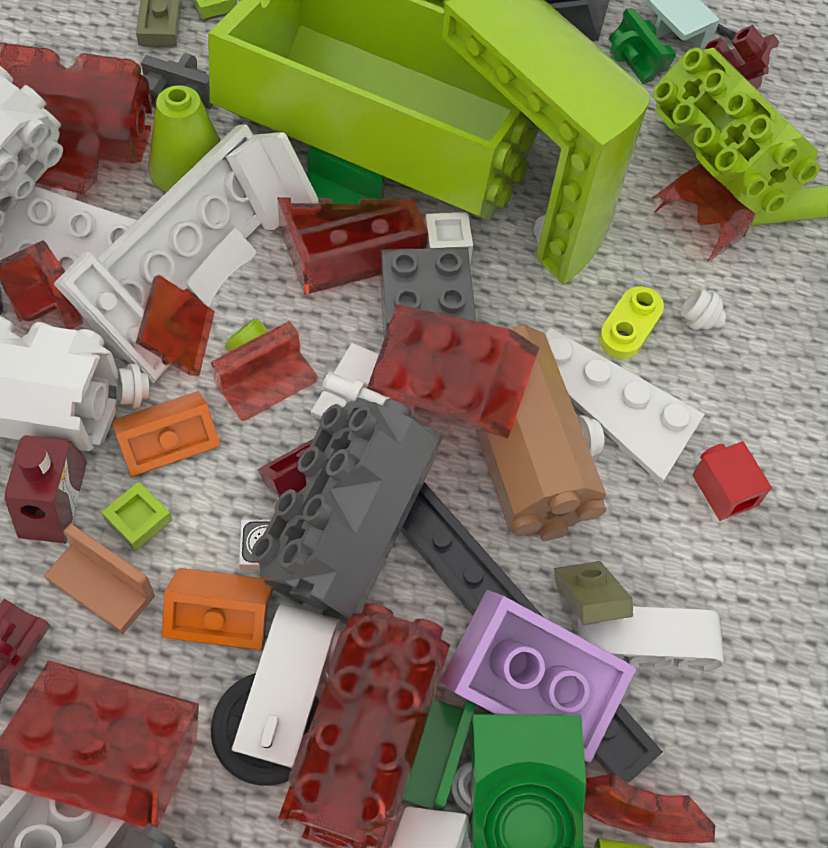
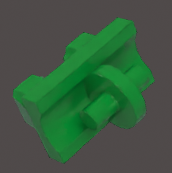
(639, 47)

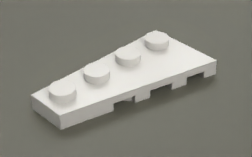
(632, 412)

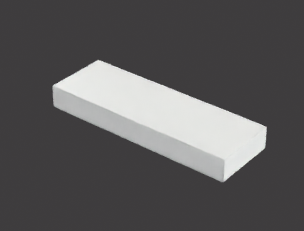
(109, 310)

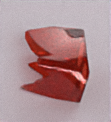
(714, 205)

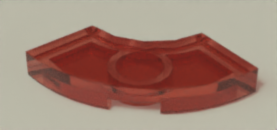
(646, 813)

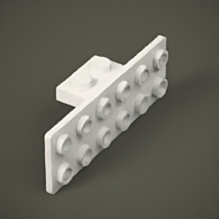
(60, 221)

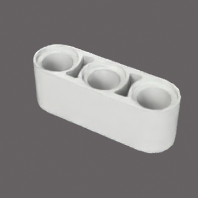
(661, 636)

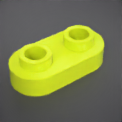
(633, 319)

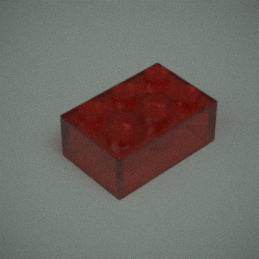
(454, 369)
(99, 744)

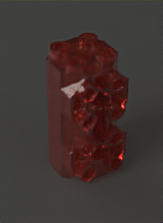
(91, 94)
(366, 730)

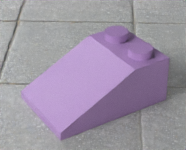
(532, 666)

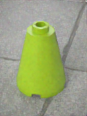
(179, 135)

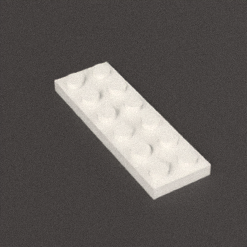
(183, 225)

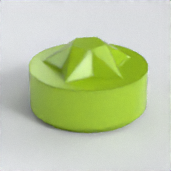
(246, 333)

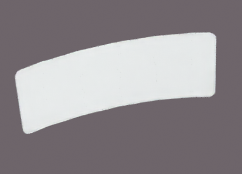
(219, 265)

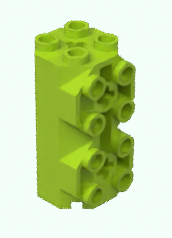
(735, 131)

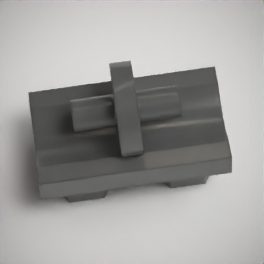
(165, 74)

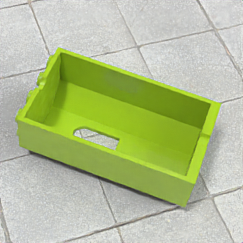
(375, 91)

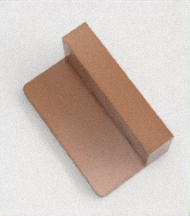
(100, 581)

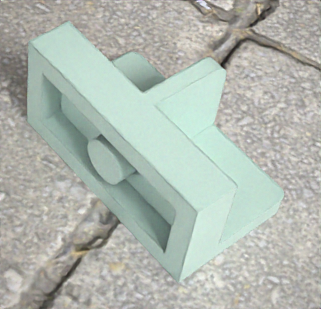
(686, 19)

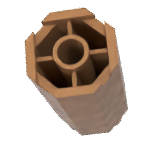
(545, 465)

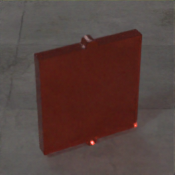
(175, 326)

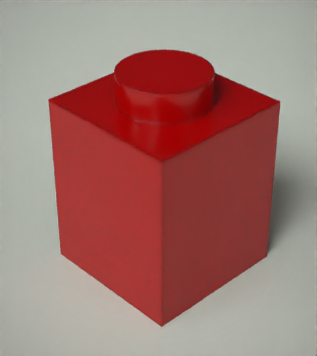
(731, 479)

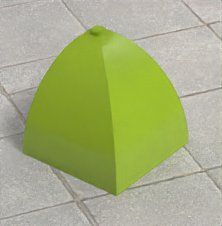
(573, 97)

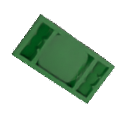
(527, 781)

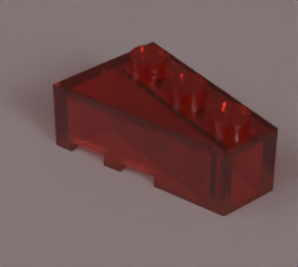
(345, 241)

